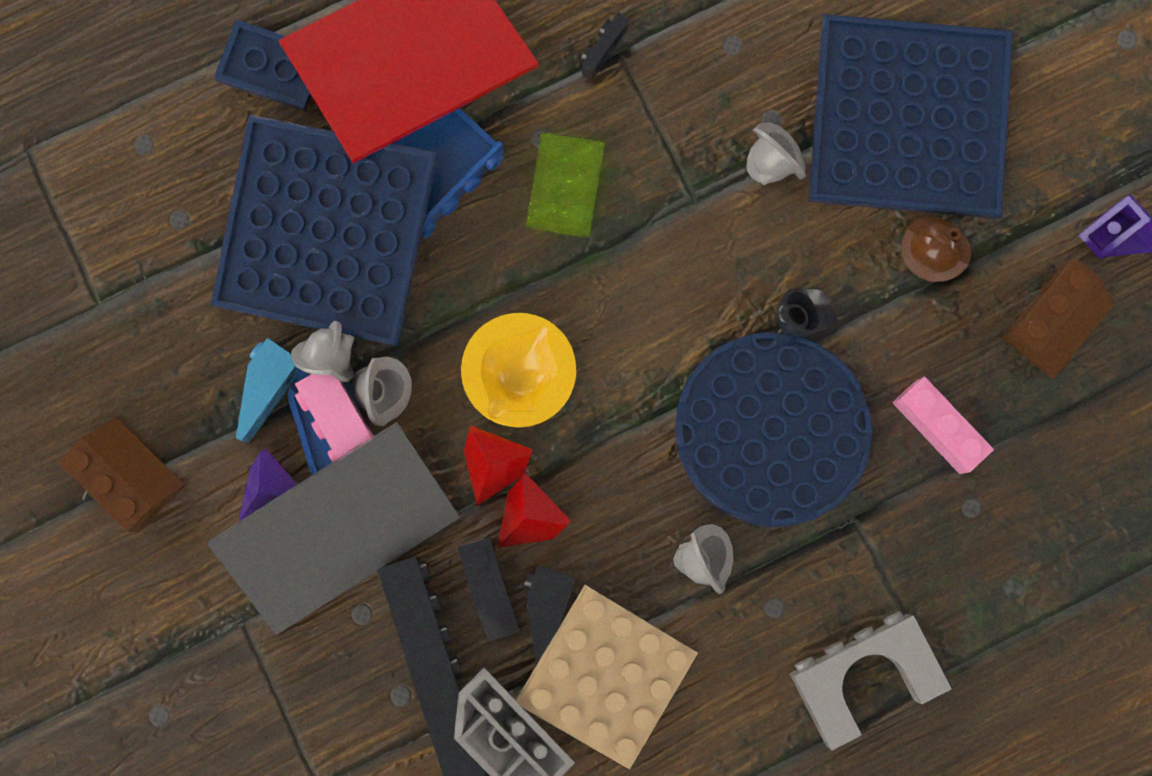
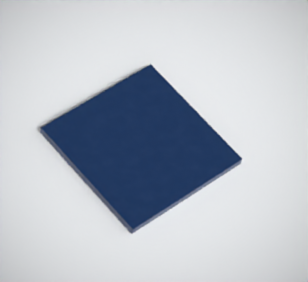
(911, 116)
(322, 234)

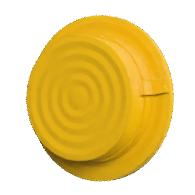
(518, 370)

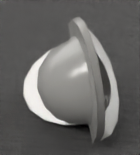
(774, 155)
(326, 353)
(382, 389)
(706, 557)

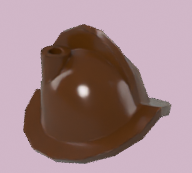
(935, 249)

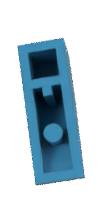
(266, 382)

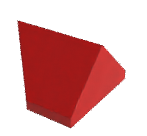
(493, 462)
(529, 515)

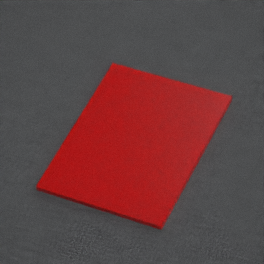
(403, 64)

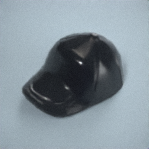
(805, 312)

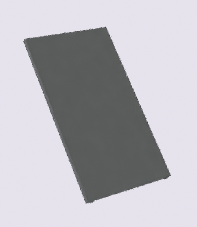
(334, 529)

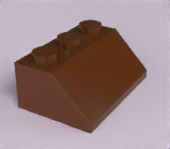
(1060, 317)
(122, 474)

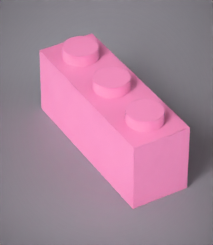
(334, 413)
(943, 426)

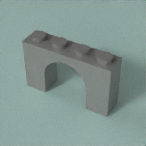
(822, 680)

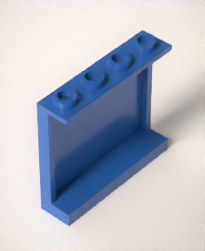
(462, 159)

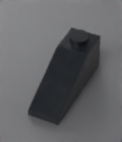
(489, 589)
(546, 604)

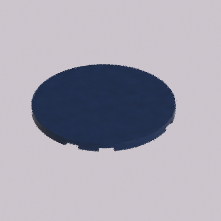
(773, 429)

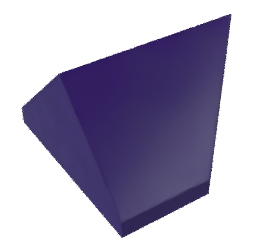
(1120, 230)
(264, 483)

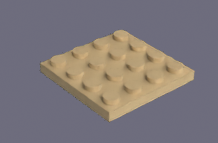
(606, 677)

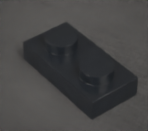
(610, 36)

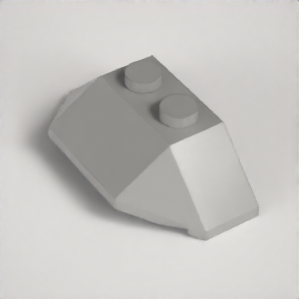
(503, 733)

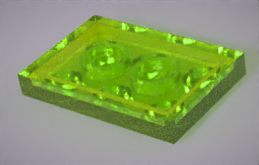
(565, 185)

